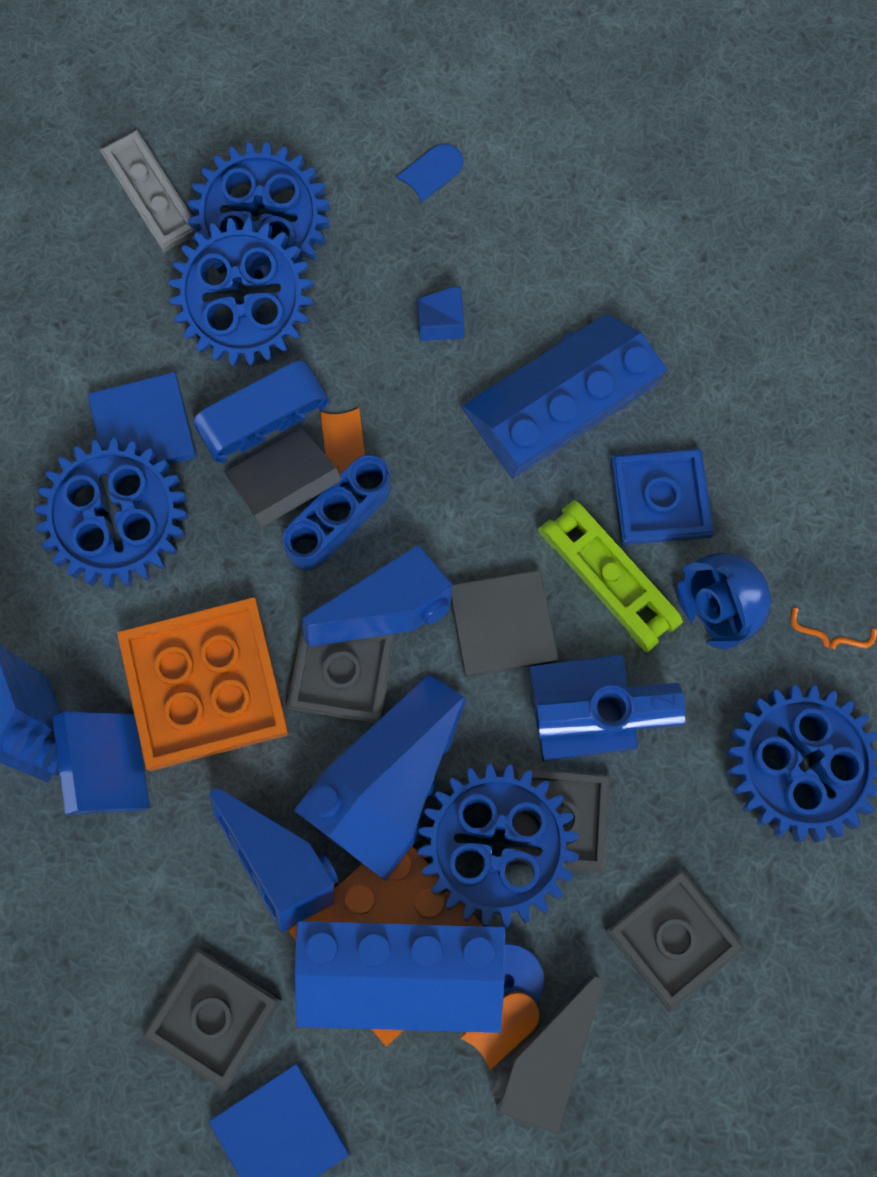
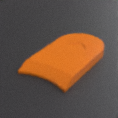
(342, 438)
(519, 1019)

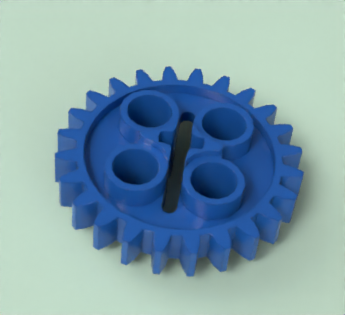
(266, 177)
(238, 251)
(72, 523)
(773, 789)
(490, 890)

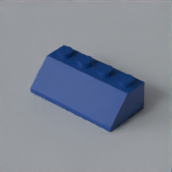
(564, 392)
(26, 718)
(399, 976)

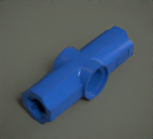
(639, 707)

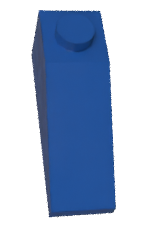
(385, 603)
(277, 861)

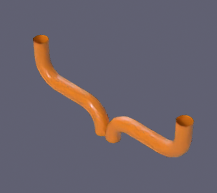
(793, 619)

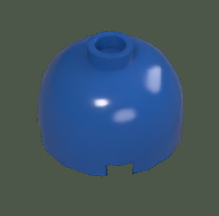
(721, 589)

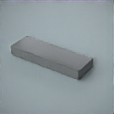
(149, 190)

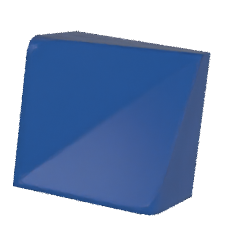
(441, 315)

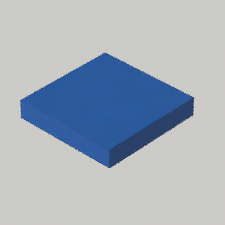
(146, 413)
(661, 496)
(583, 676)
(100, 763)
(280, 1130)

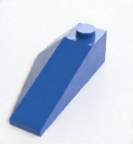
(380, 784)

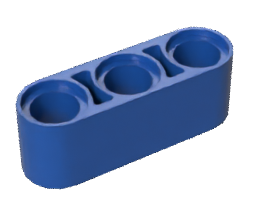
(260, 409)
(348, 494)

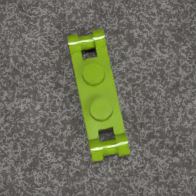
(611, 575)

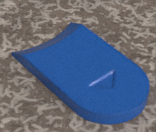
(433, 170)

